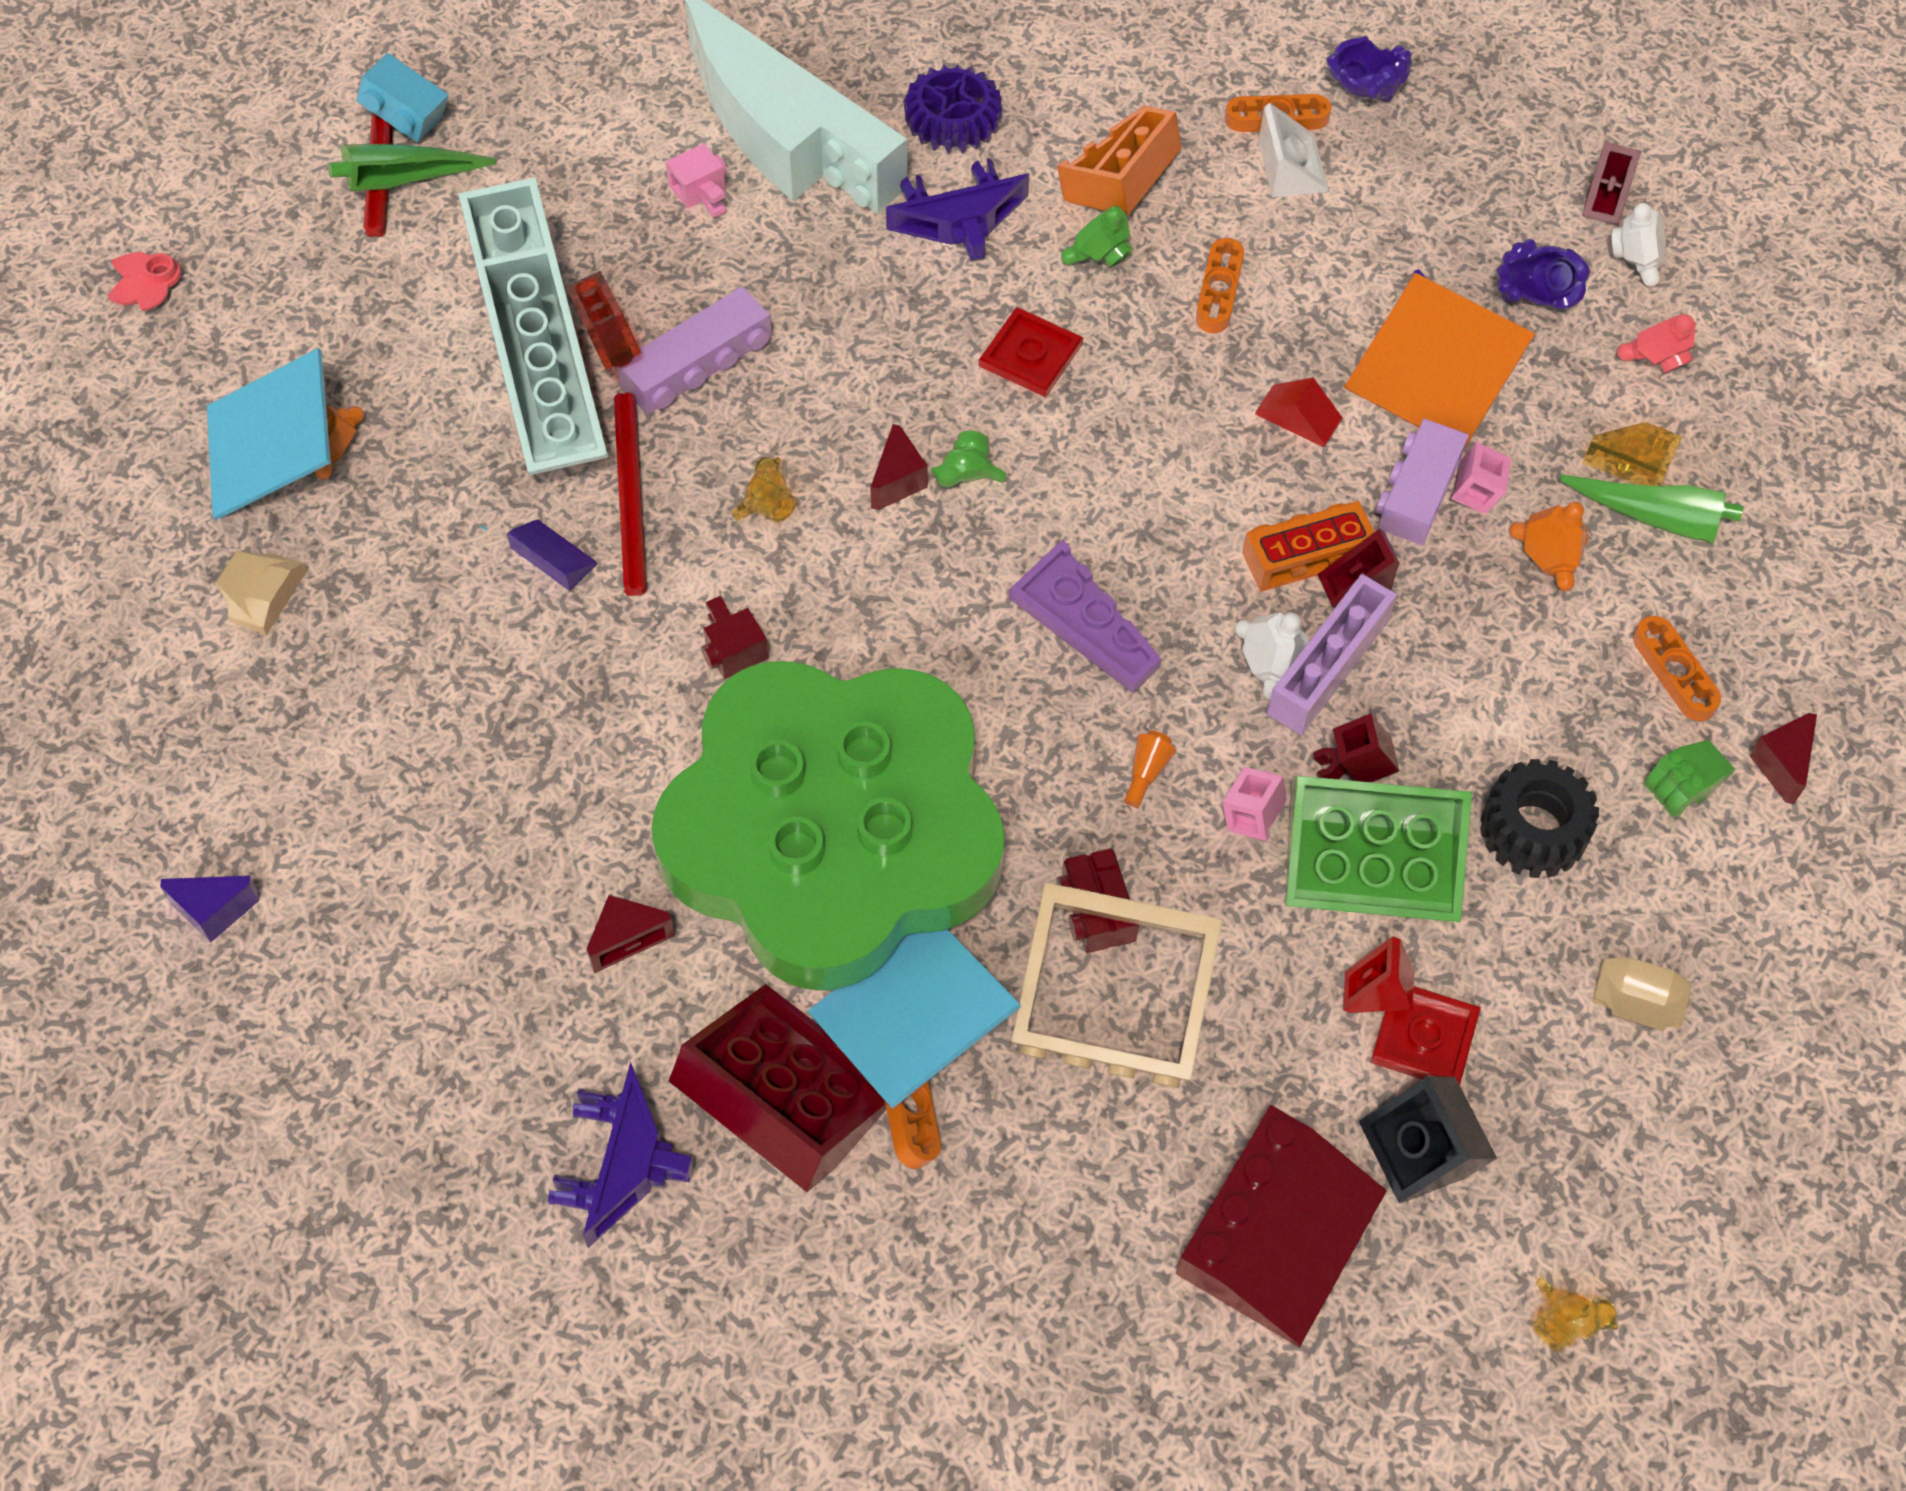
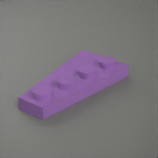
(1075, 609)

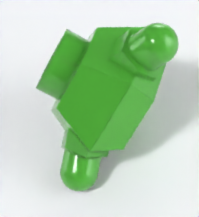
(1102, 240)

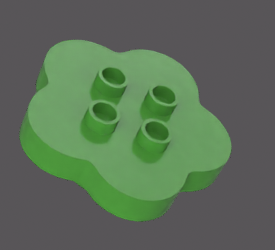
(831, 818)

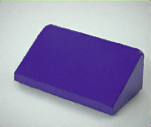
(551, 553)

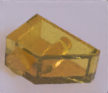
(1634, 453)

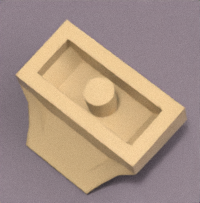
(258, 588)
(1642, 992)

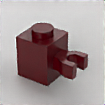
(732, 640)
(1361, 750)

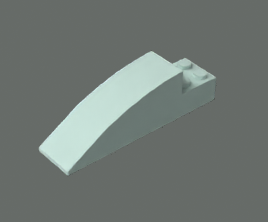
(790, 119)
(532, 326)

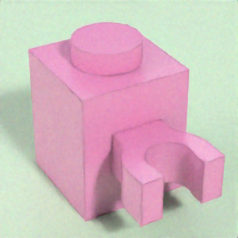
(698, 178)

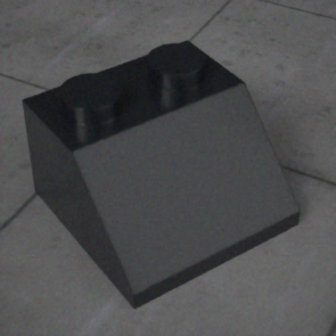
(1427, 1138)

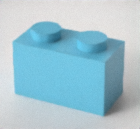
(402, 97)

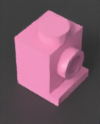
(1481, 478)
(1254, 803)

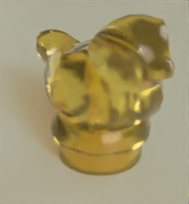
(767, 493)
(1571, 1317)

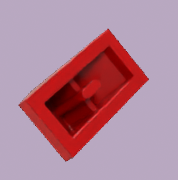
(1301, 409)
(1380, 980)

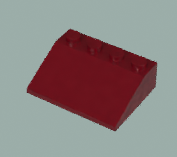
(779, 1086)
(1282, 1227)

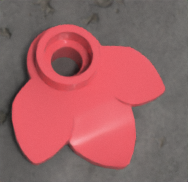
(144, 279)

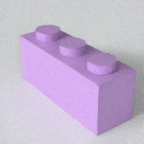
(1421, 481)

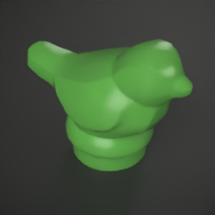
(967, 461)

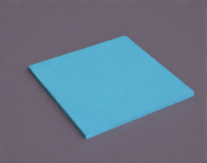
(268, 434)
(914, 1013)

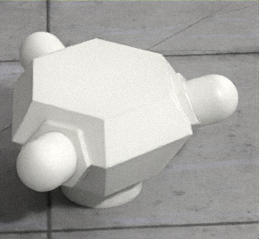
(1642, 242)
(1271, 646)

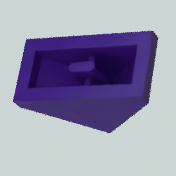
(211, 902)

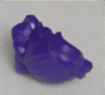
(1368, 69)
(1542, 275)

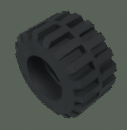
(1530, 846)

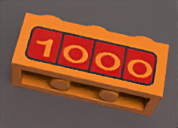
(1304, 544)

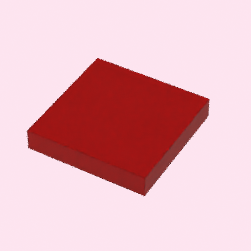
(1031, 352)
(1429, 1038)

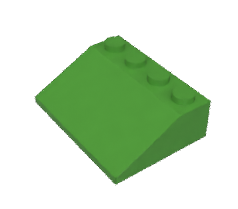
(1377, 848)

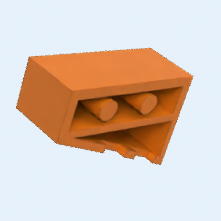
(1124, 163)

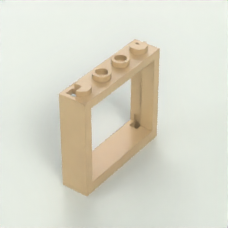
(1129, 911)

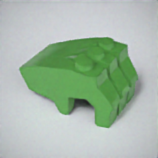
(1688, 776)

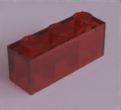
(603, 320)

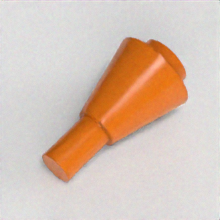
(1151, 756)

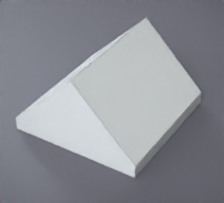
(1289, 155)

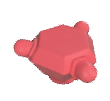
(1663, 343)

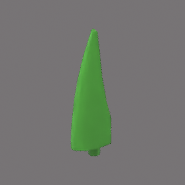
(394, 165)
(1676, 508)

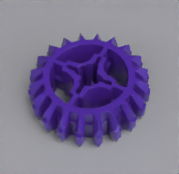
(953, 108)

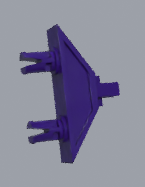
(959, 214)
(631, 1162)

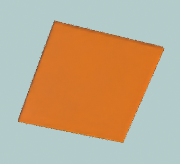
(1439, 358)

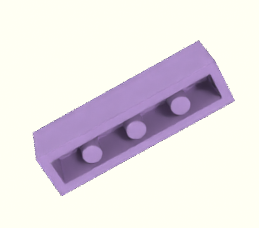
(696, 350)
(1331, 654)

